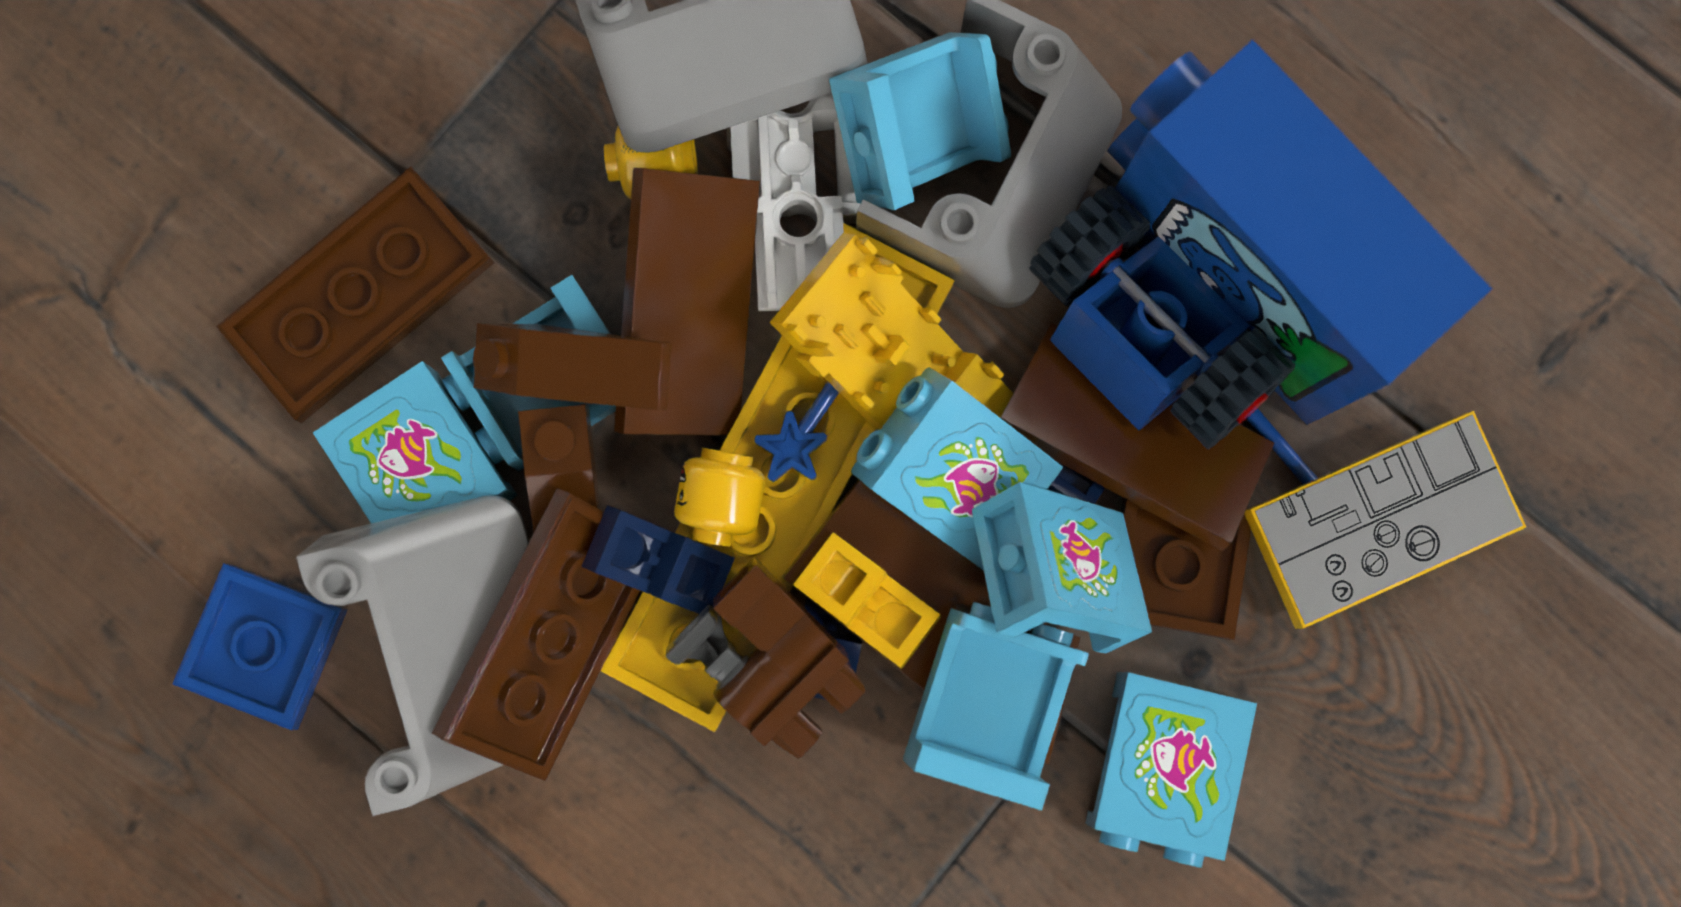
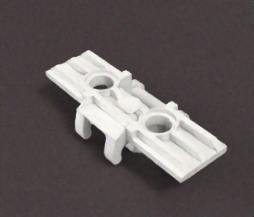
(781, 156)

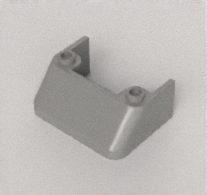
(715, 61)
(992, 245)

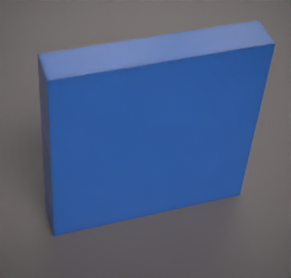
(260, 647)

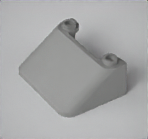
(430, 596)

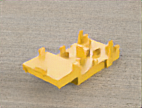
(873, 336)

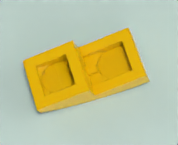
(867, 600)

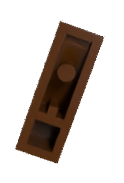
(572, 365)
(557, 455)

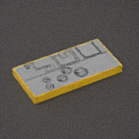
(1384, 520)

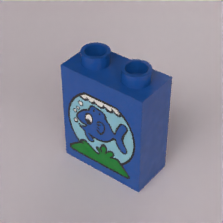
(1291, 227)

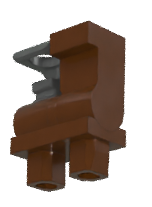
(785, 671)

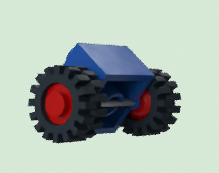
(1152, 324)

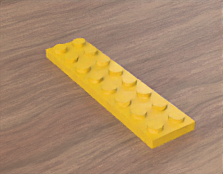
(788, 514)

